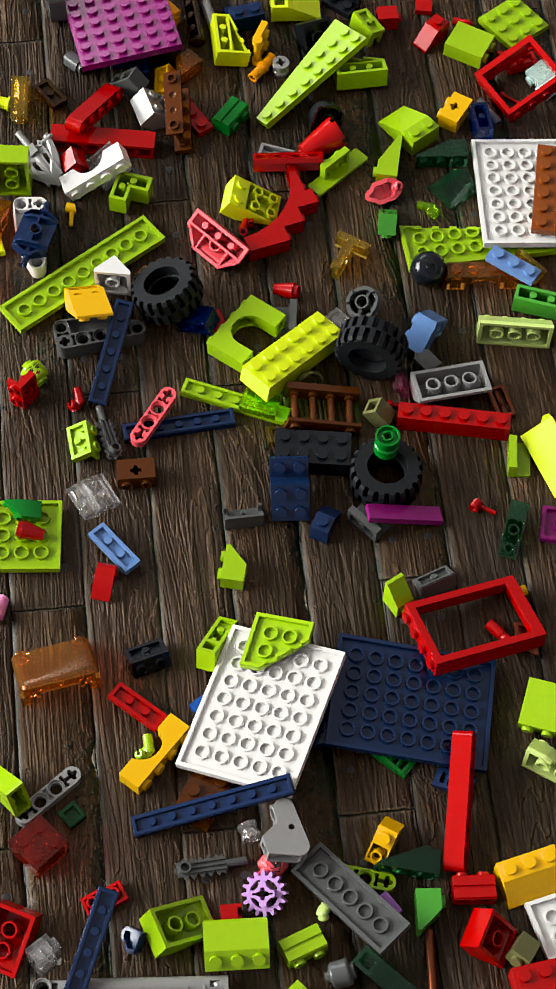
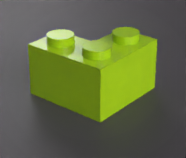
(130, 188)

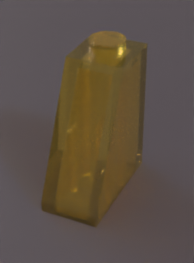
(20, 99)

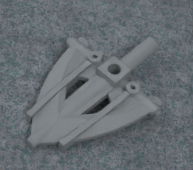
(50, 172)

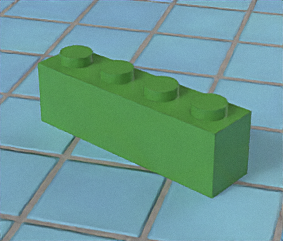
(535, 301)

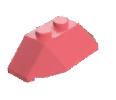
(215, 241)

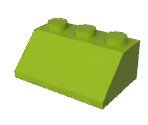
(236, 944)

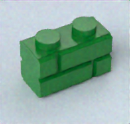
(230, 116)

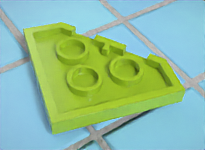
(274, 639)

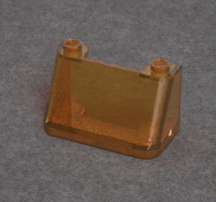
(55, 668)

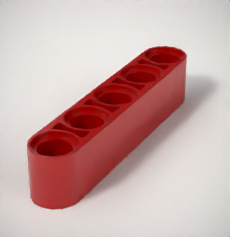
(94, 108)

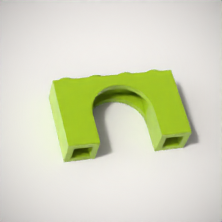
(250, 313)

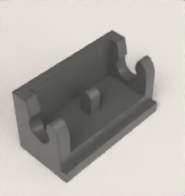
(243, 517)

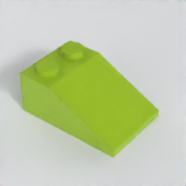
(415, 127)
(175, 925)

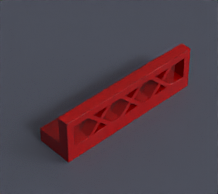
(277, 161)

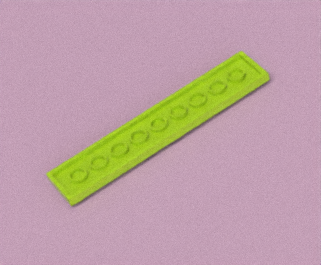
(48, 294)

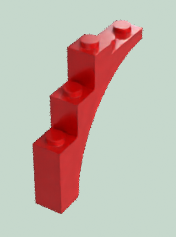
(277, 235)

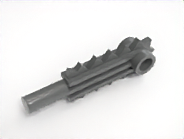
(108, 435)
(209, 866)

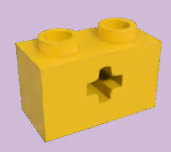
(454, 112)

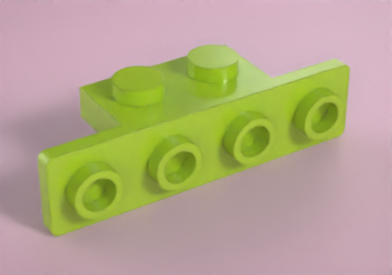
(336, 169)

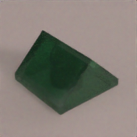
(454, 187)

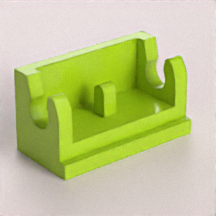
(367, 25)

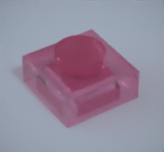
(401, 385)

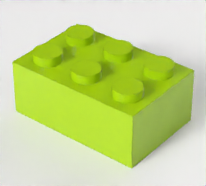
(15, 170)

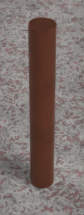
(430, 956)

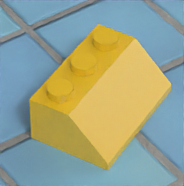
(527, 876)

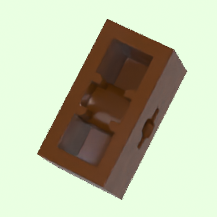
(136, 473)

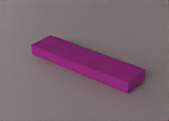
(404, 514)

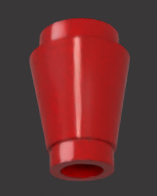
(287, 290)
(29, 531)

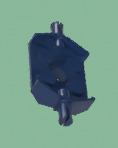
(31, 244)

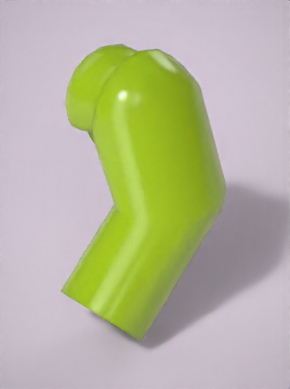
(148, 748)

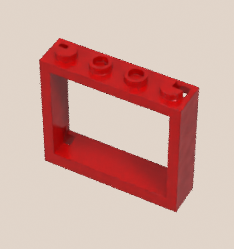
(504, 61)

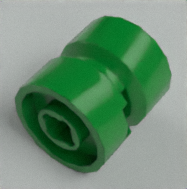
(386, 442)

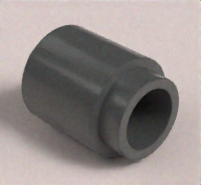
(72, 61)

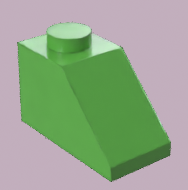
(387, 223)
(428, 907)

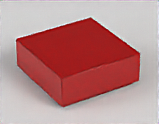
(423, 7)

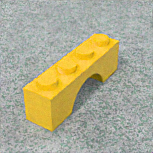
(139, 773)

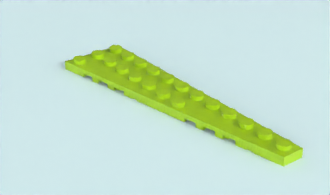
(454, 244)

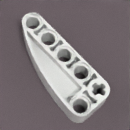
(38, 266)

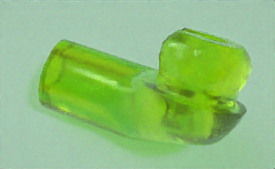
(429, 208)

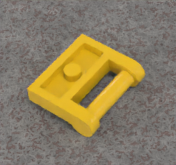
(260, 42)

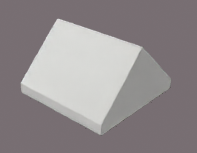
(113, 277)

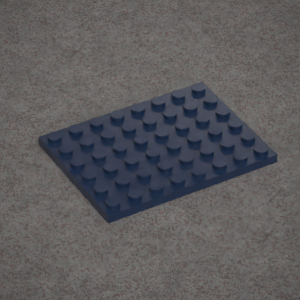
(398, 708)

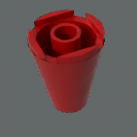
(324, 138)

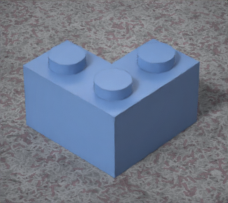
(424, 329)

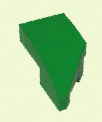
(24, 508)

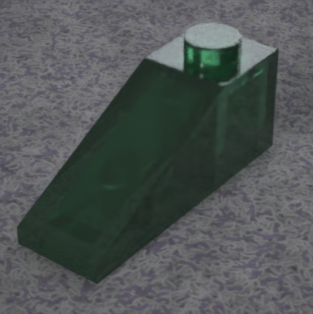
(415, 863)

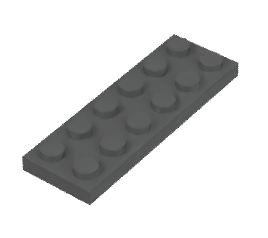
(351, 899)

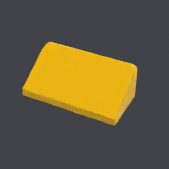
(158, 83)

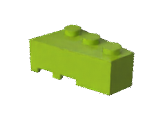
(361, 73)

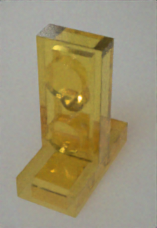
(348, 246)

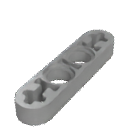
(51, 799)

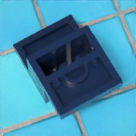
(289, 488)

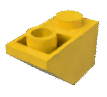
(384, 840)

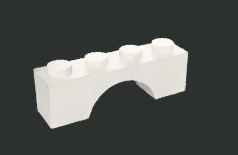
(113, 162)

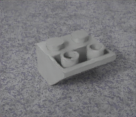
(149, 109)

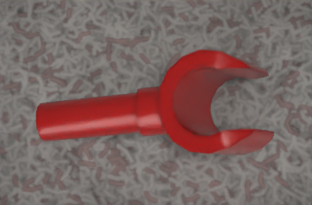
(477, 504)

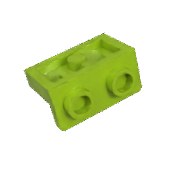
(83, 441)

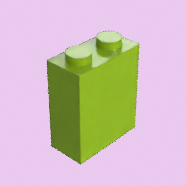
(469, 45)
(539, 708)

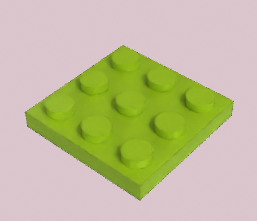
(512, 22)

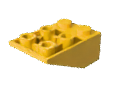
(87, 302)

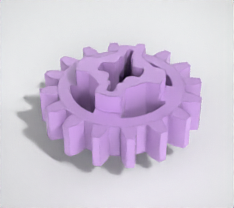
(265, 901)

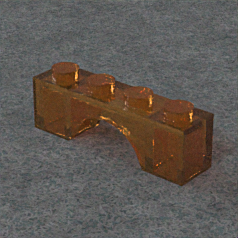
(462, 274)

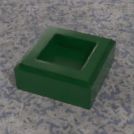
(72, 815)

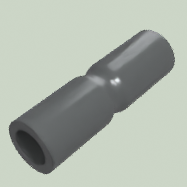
(496, 120)

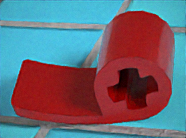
(103, 581)

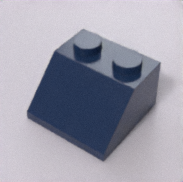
(246, 15)

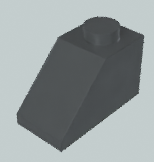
(131, 81)

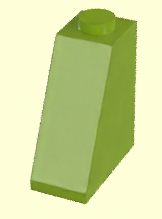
(13, 793)

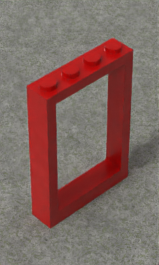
(465, 658)

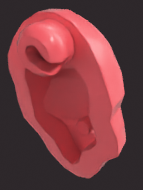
(384, 191)

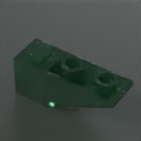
(447, 154)
(513, 529)
(381, 970)

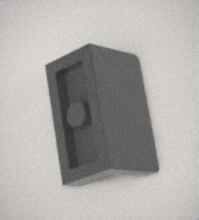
(291, 316)
(359, 519)

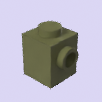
(378, 412)
(522, 950)

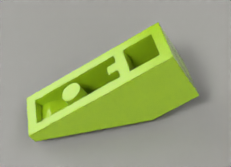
(389, 161)
(212, 644)

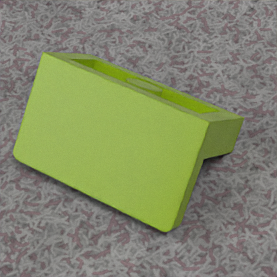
(517, 458)

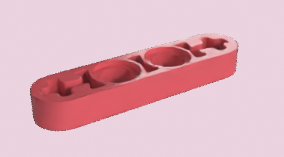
(156, 418)

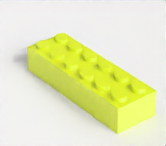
(290, 356)

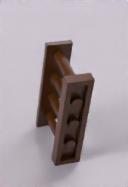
(178, 112)
(323, 392)

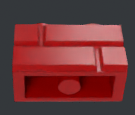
(473, 889)

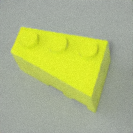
(226, 43)

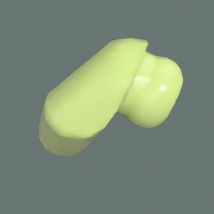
(322, 912)

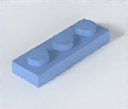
(513, 265)
(114, 548)

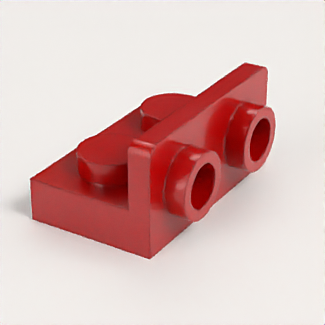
(24, 391)

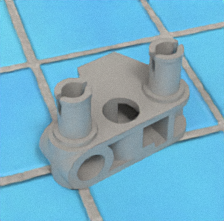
(280, 842)

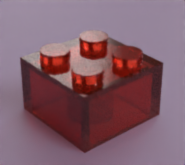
(38, 846)

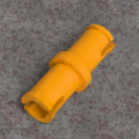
(262, 67)

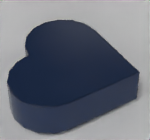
(133, 939)

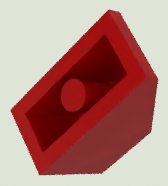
(431, 33)

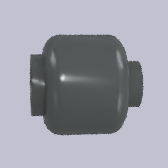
(341, 973)

